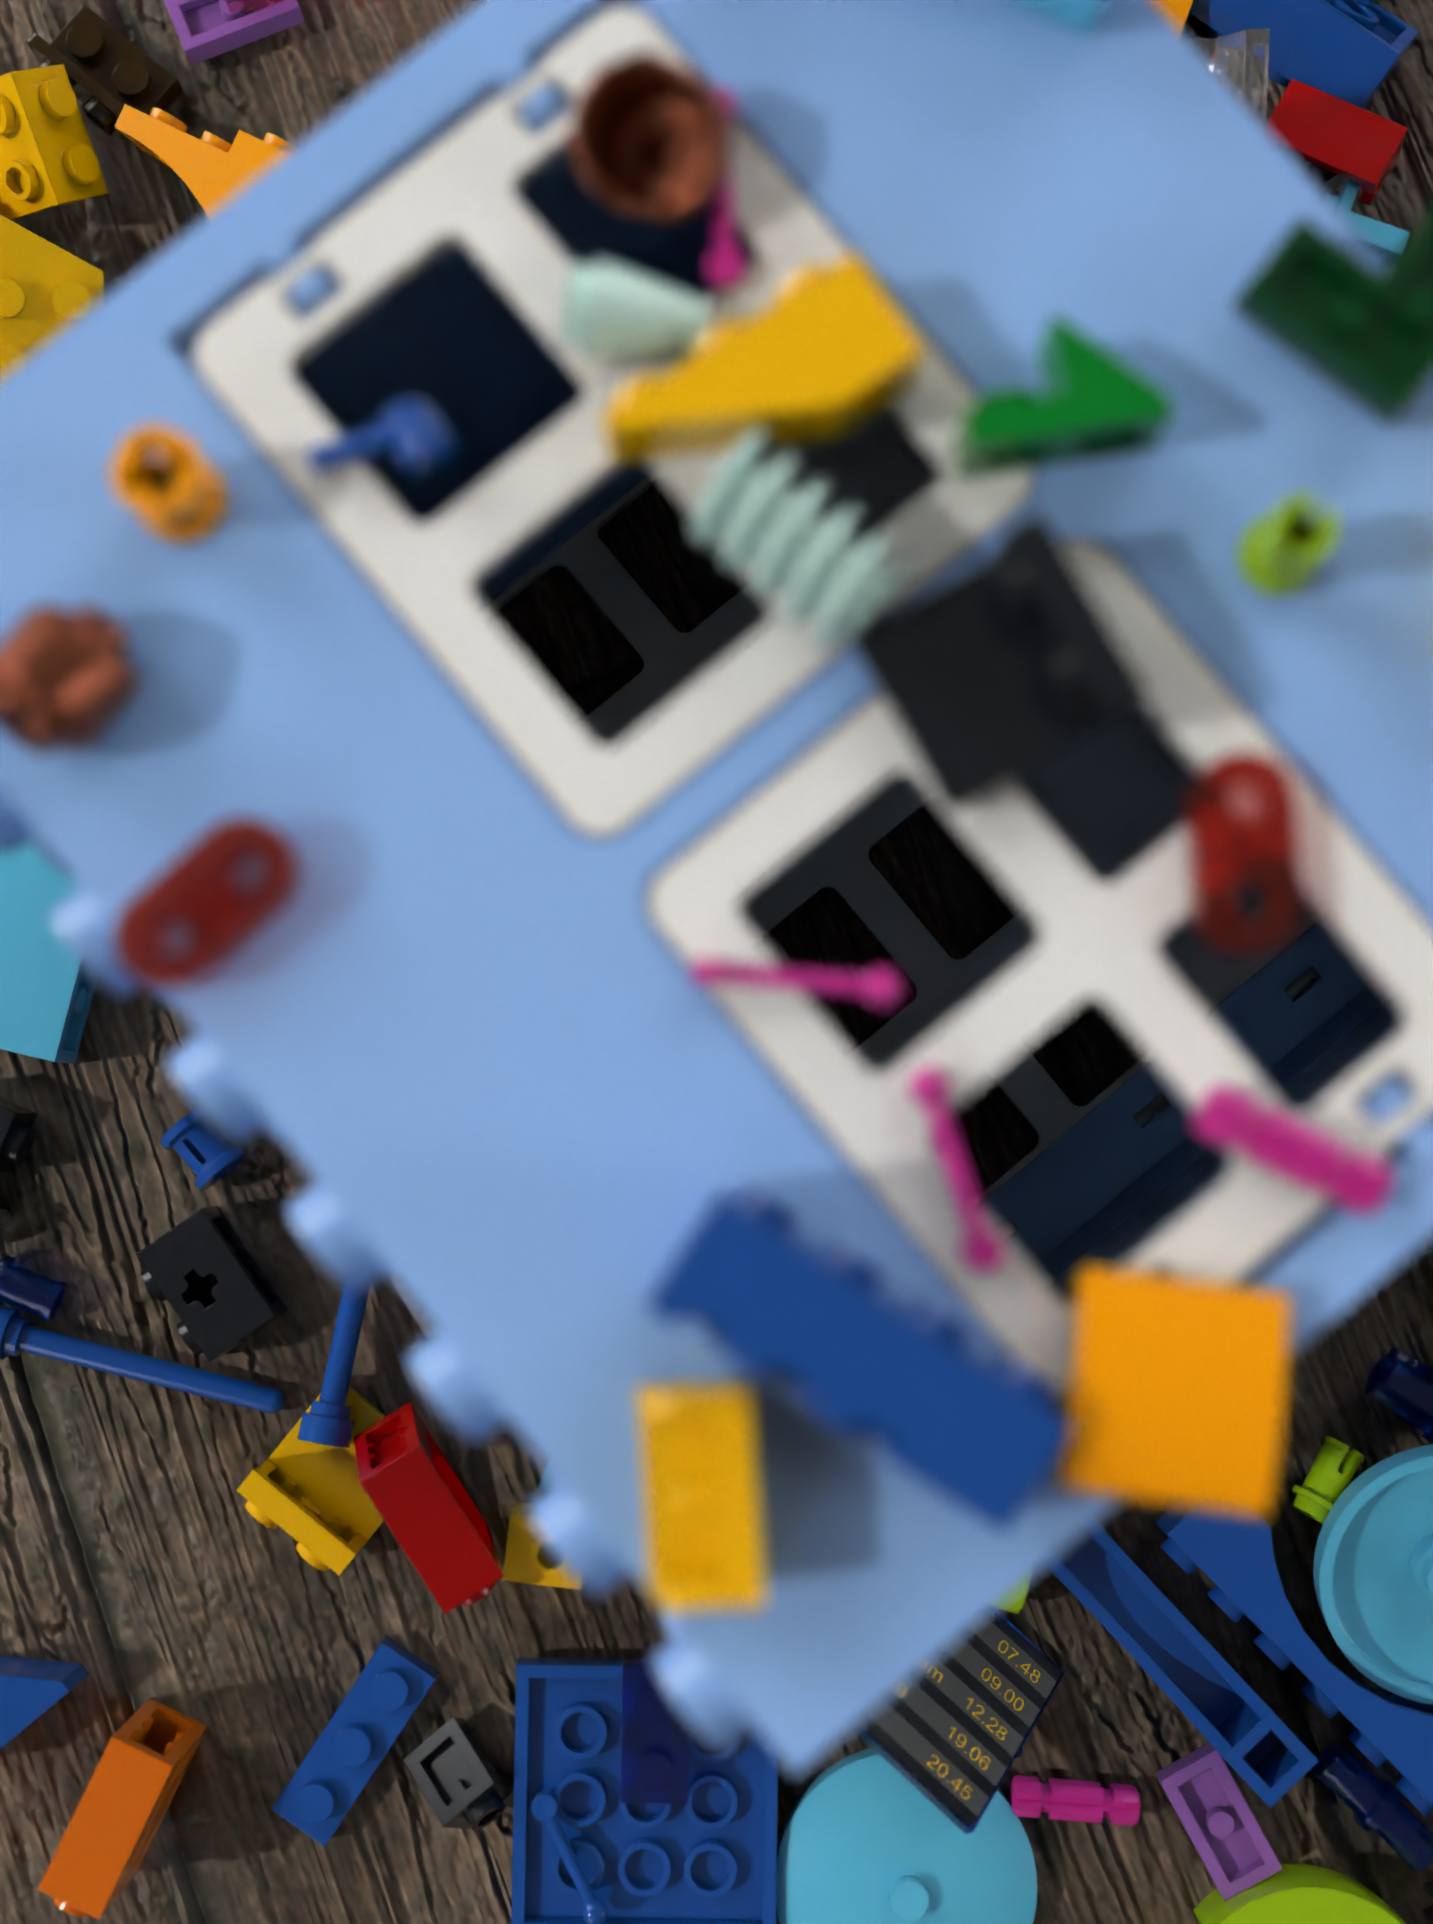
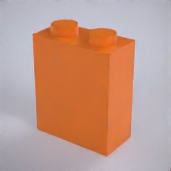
(121, 1809)

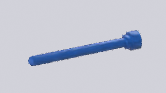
(19, 1336)
(329, 1417)

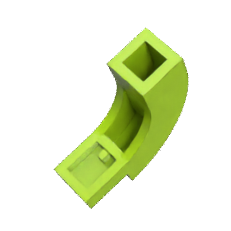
(1299, 1896)

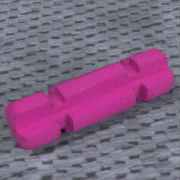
(1293, 1149)
(1075, 1800)

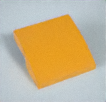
(1174, 1392)

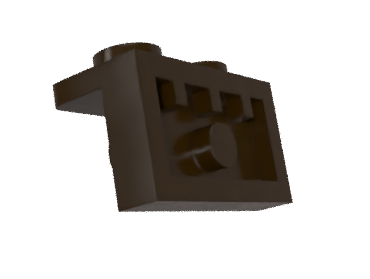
(106, 69)

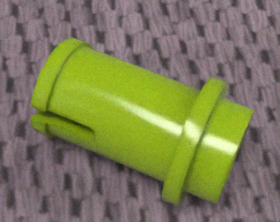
(1295, 530)
(1326, 1479)

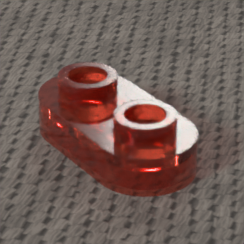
(1240, 851)
(206, 897)

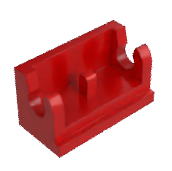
(1337, 136)

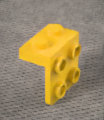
(43, 144)
(317, 1493)

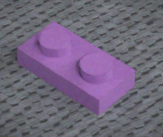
(210, 29)
(1218, 1821)

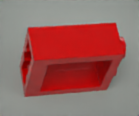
(427, 1509)

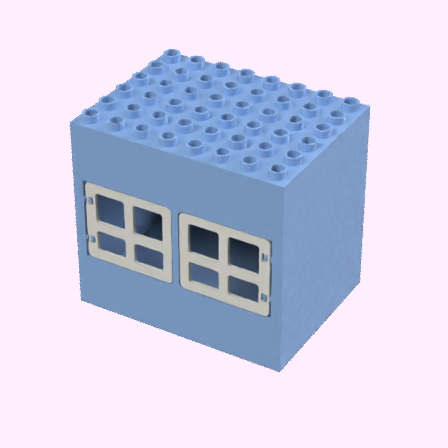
(503, 908)

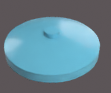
(1379, 1573)
(882, 1853)

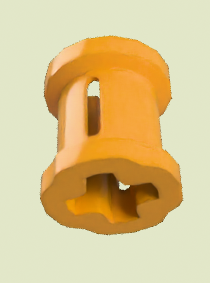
(142, 484)

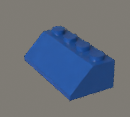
(1326, 44)

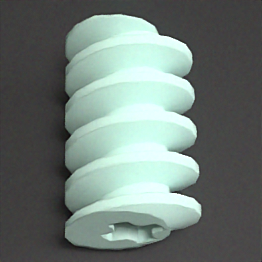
(795, 544)

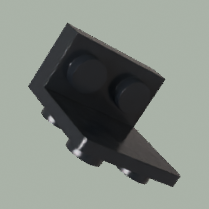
(1000, 667)

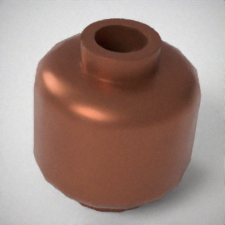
(63, 678)

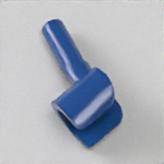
(405, 426)

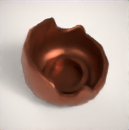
(651, 138)

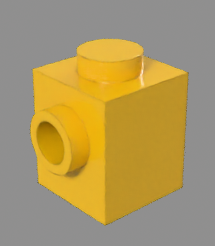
(529, 1555)

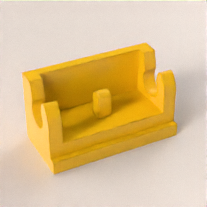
(700, 1494)

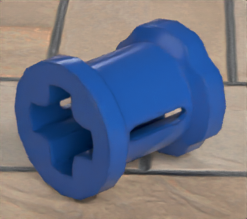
(202, 1149)

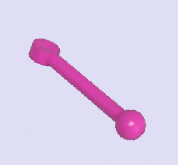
(725, 263)
(880, 987)
(980, 1247)

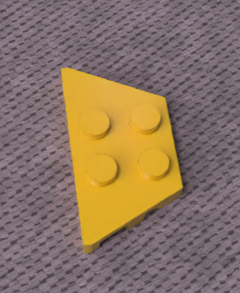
(39, 292)

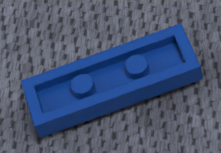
(355, 1741)

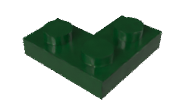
(1347, 320)

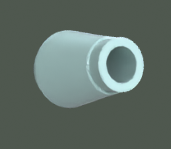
(628, 314)

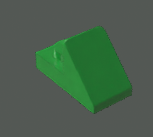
(1087, 411)

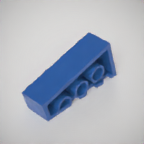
(862, 1358)

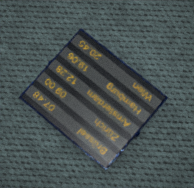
(965, 1717)

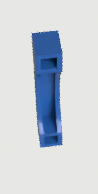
(1240, 1561)
(1183, 1664)

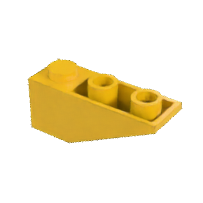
(796, 370)

